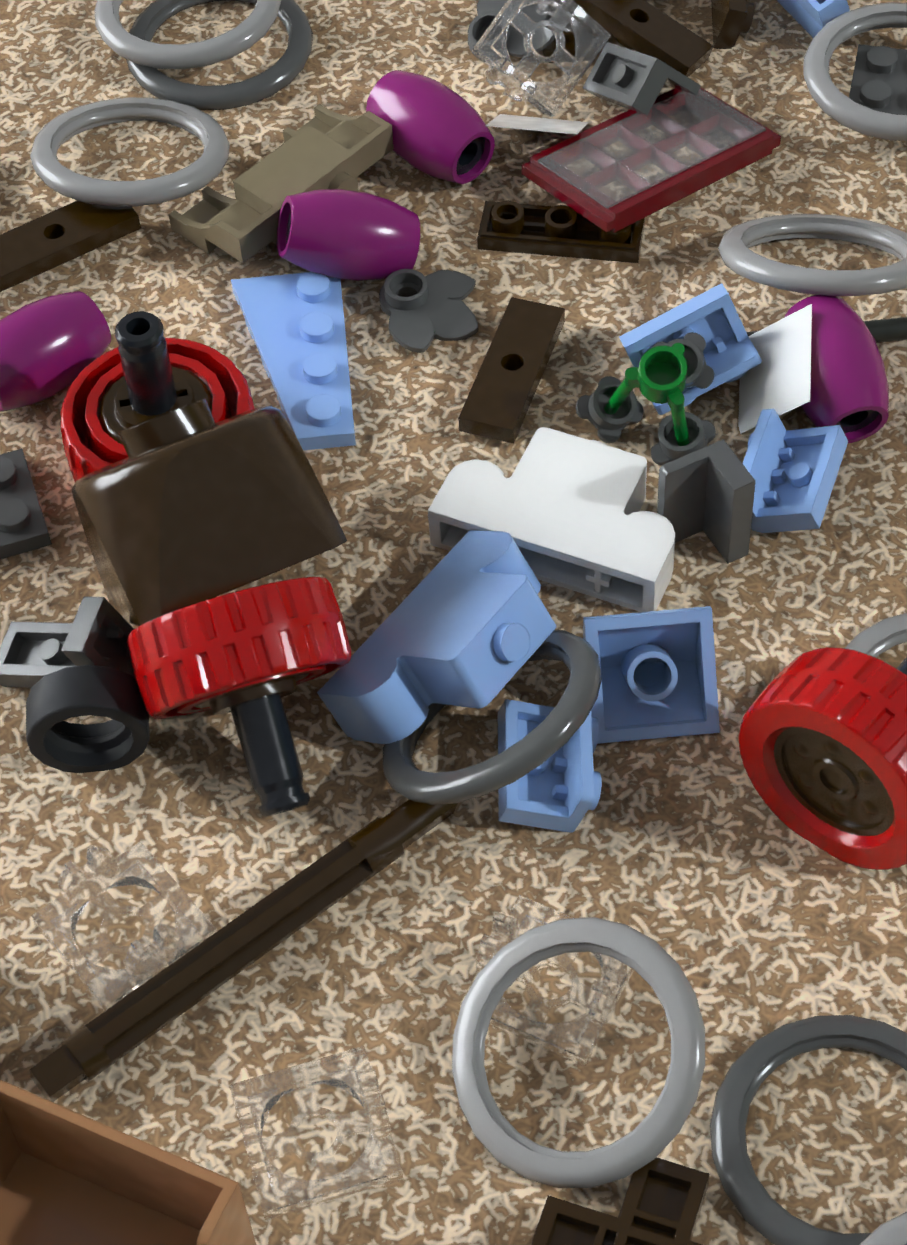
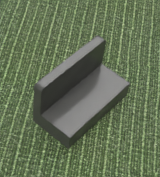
(633, 78)
(711, 495)

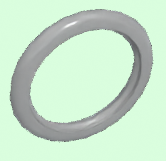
(183, 55)
(823, 90)
(129, 192)
(744, 262)
(683, 1079)

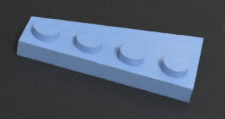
(304, 352)

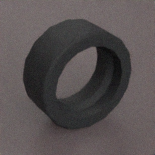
(86, 692)

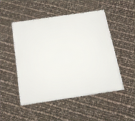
(537, 124)
(785, 369)

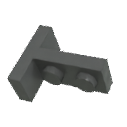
(40, 648)

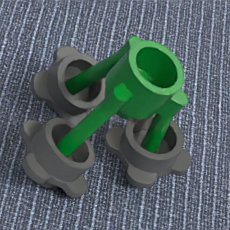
(661, 379)

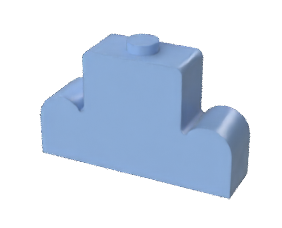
(445, 643)

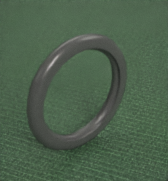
(229, 95)
(519, 758)
(733, 1106)

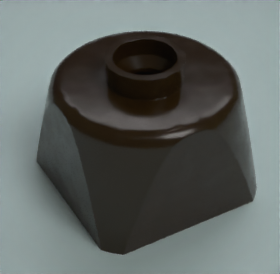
(201, 509)

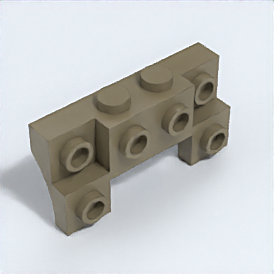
(317, 156)

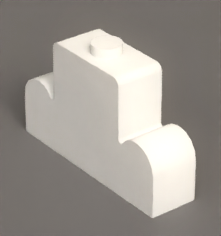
(570, 514)

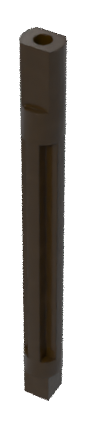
(234, 948)

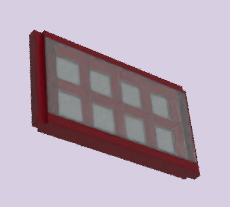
(650, 161)

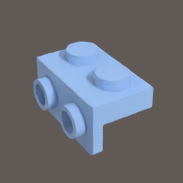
(717, 321)
(792, 473)
(560, 788)

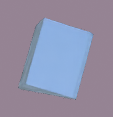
(655, 674)

